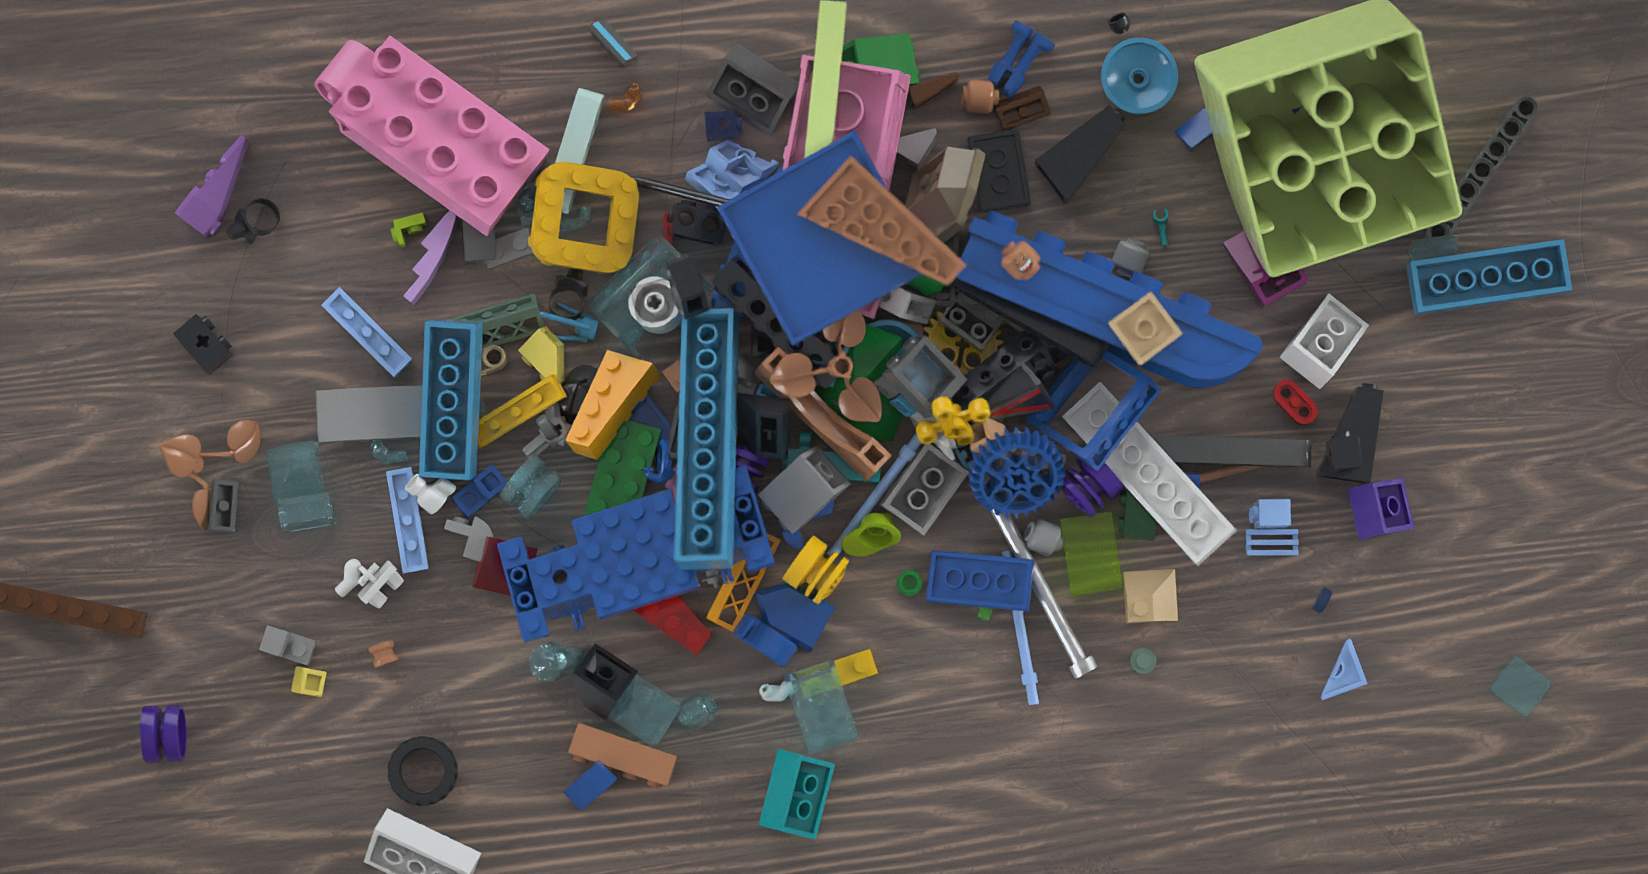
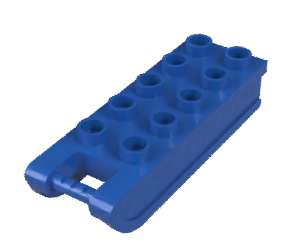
(1090, 297)

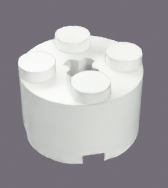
(644, 300)

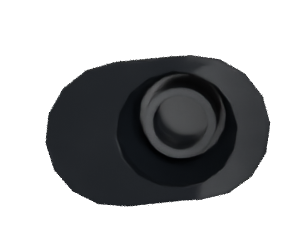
(576, 388)

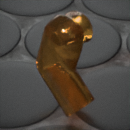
(628, 101)

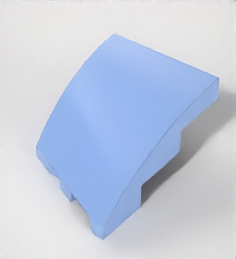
(729, 171)

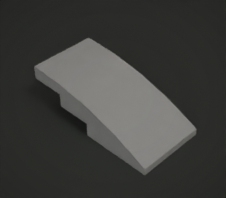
(368, 413)

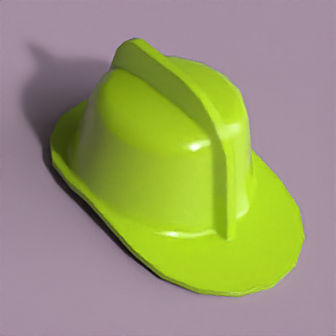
(874, 534)

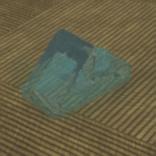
(525, 204)

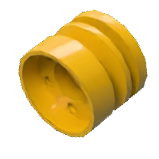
(816, 570)

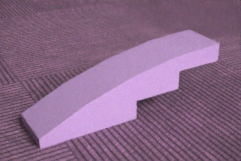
(437, 244)

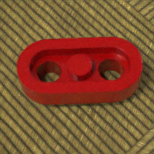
(1297, 400)

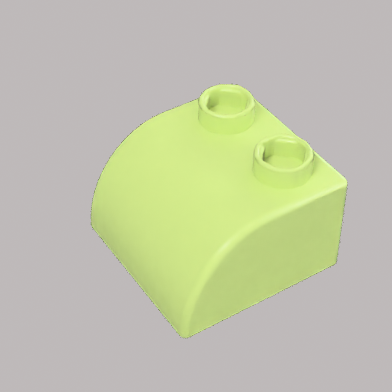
(1358, 156)

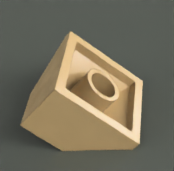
(1150, 596)

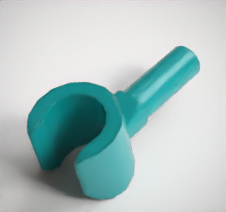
(1161, 226)

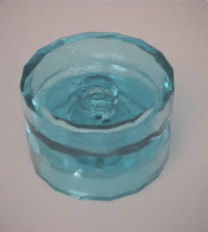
(528, 484)

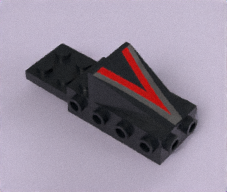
(1014, 387)

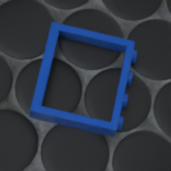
(1115, 426)

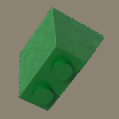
(886, 52)

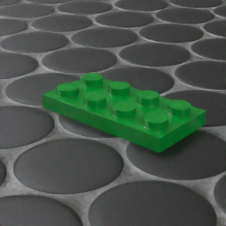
(621, 466)

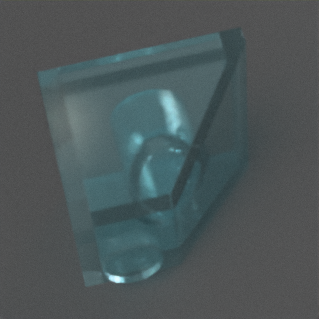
(295, 470)

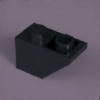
(686, 287)

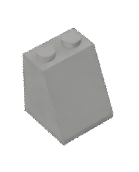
(803, 489)

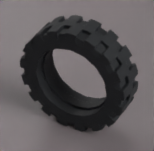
(395, 766)

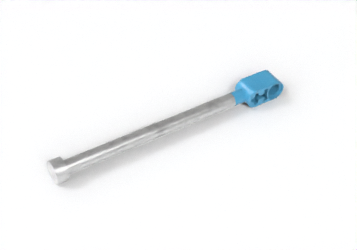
(1080, 662)

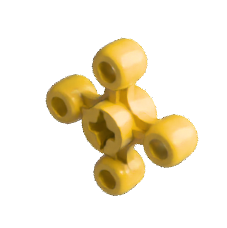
(952, 421)

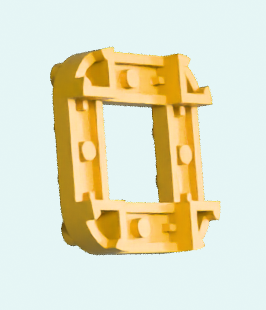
(548, 209)

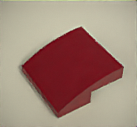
(490, 571)

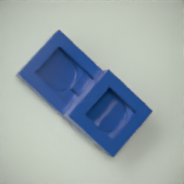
(479, 491)
(589, 785)

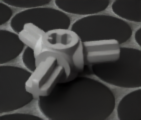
(541, 443)

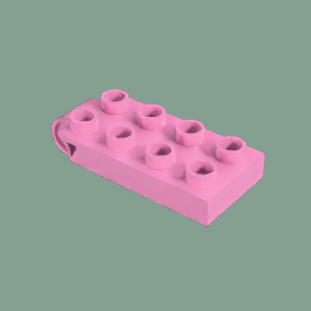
(430, 130)

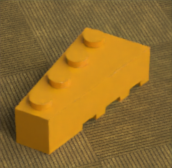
(609, 402)

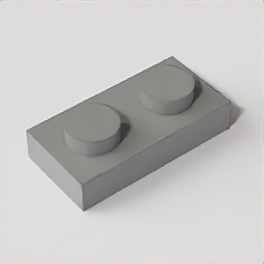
(511, 248)

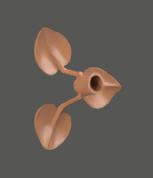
(795, 377)
(185, 459)

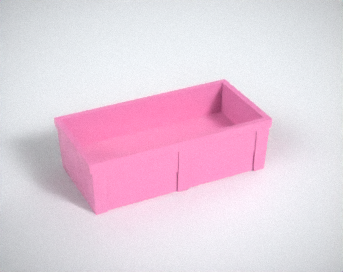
(868, 102)

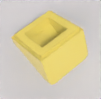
(308, 681)

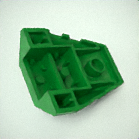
(870, 362)

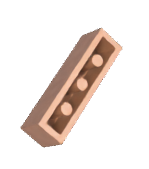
(622, 754)

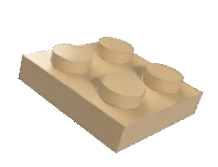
(1145, 328)

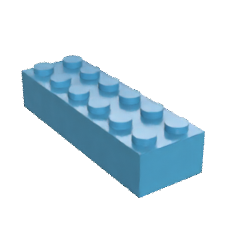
(1489, 277)
(450, 399)

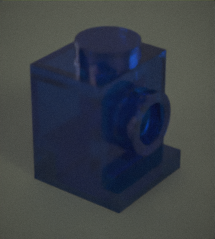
(715, 132)

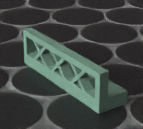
(506, 314)

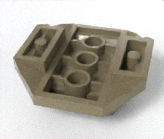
(945, 190)

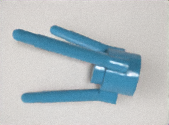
(585, 327)

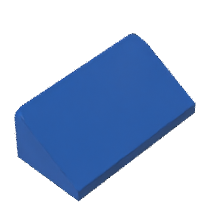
(1195, 130)

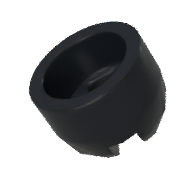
(1119, 22)

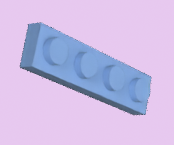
(367, 332)
(407, 522)

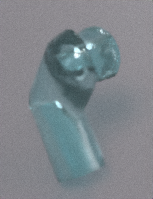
(385, 455)

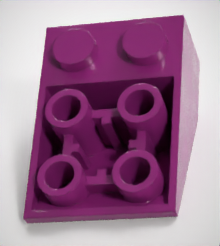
(1262, 286)

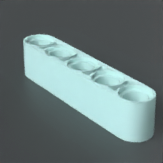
(579, 134)

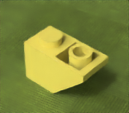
(545, 353)

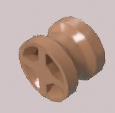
(383, 654)

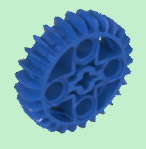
(1016, 472)

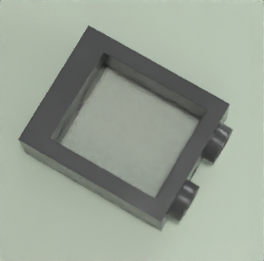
(923, 374)

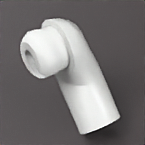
(351, 576)
(774, 693)

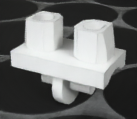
(386, 574)

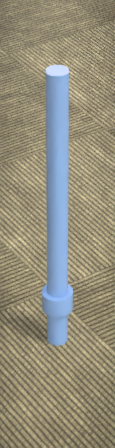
(907, 454)
(1028, 678)

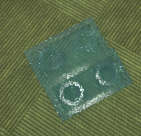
(645, 711)

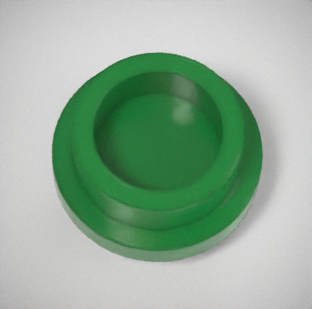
(909, 583)

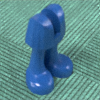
(1004, 67)

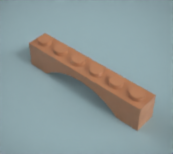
(852, 445)

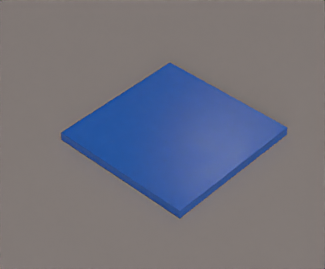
(801, 266)

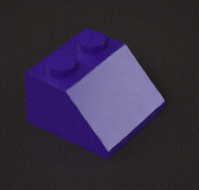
(1381, 508)

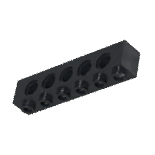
(725, 285)

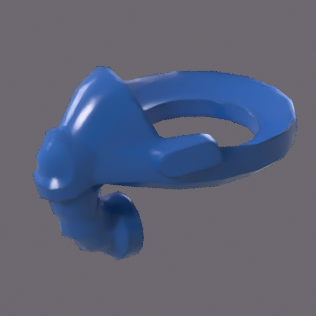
(662, 463)

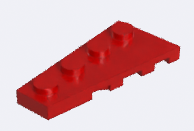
(677, 621)

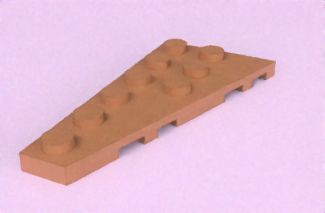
(870, 215)

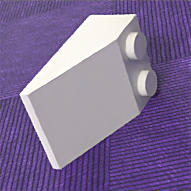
(1324, 341)

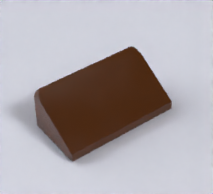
(1021, 108)

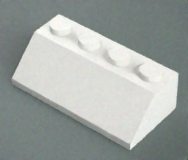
(412, 848)

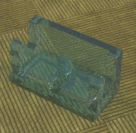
(306, 512)

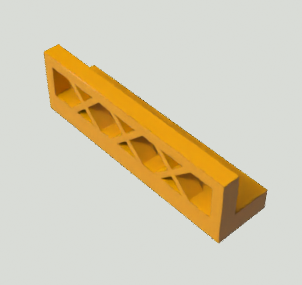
(726, 591)

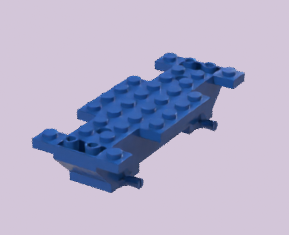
(621, 561)

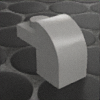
(476, 535)

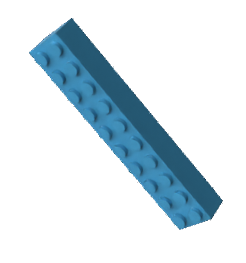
(707, 441)

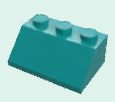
(796, 794)

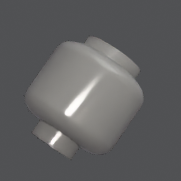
(1130, 256)
(1043, 537)

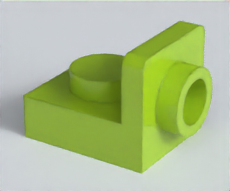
(411, 224)

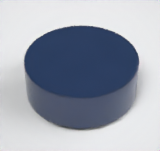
(1322, 600)

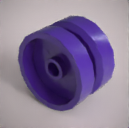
(163, 733)

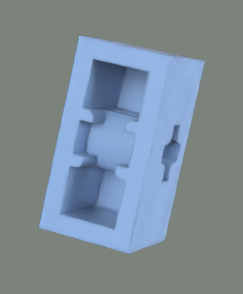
(1270, 514)

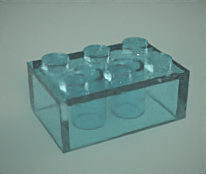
(821, 707)

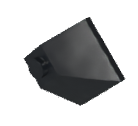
(602, 680)

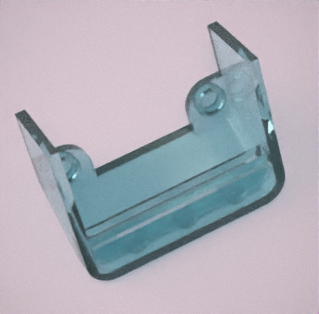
(612, 300)

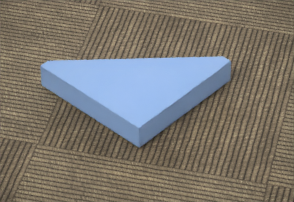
(1346, 673)

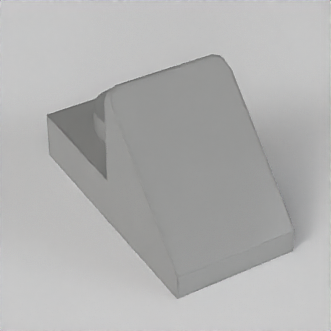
(287, 645)

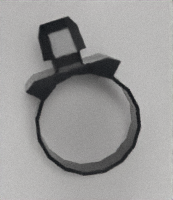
(243, 228)
(573, 282)

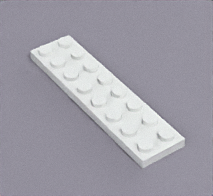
(1154, 479)

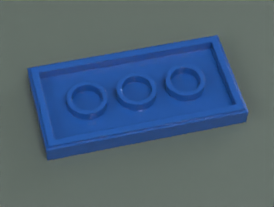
(980, 580)

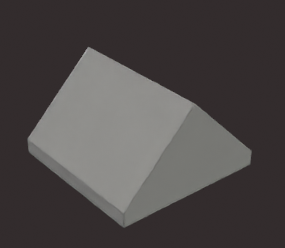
(915, 148)

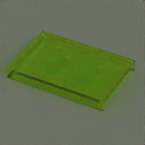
(1091, 554)

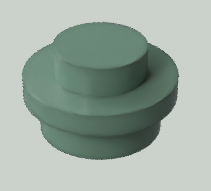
(1143, 661)

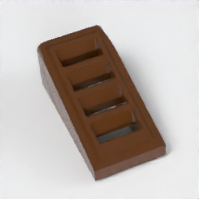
(927, 90)

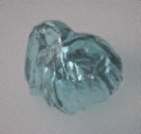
(554, 661)

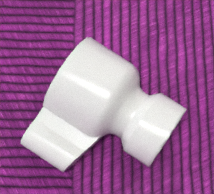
(430, 496)

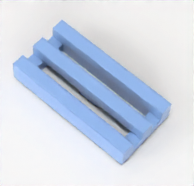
(1294, 542)

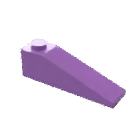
(207, 205)

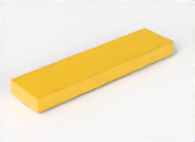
(519, 410)

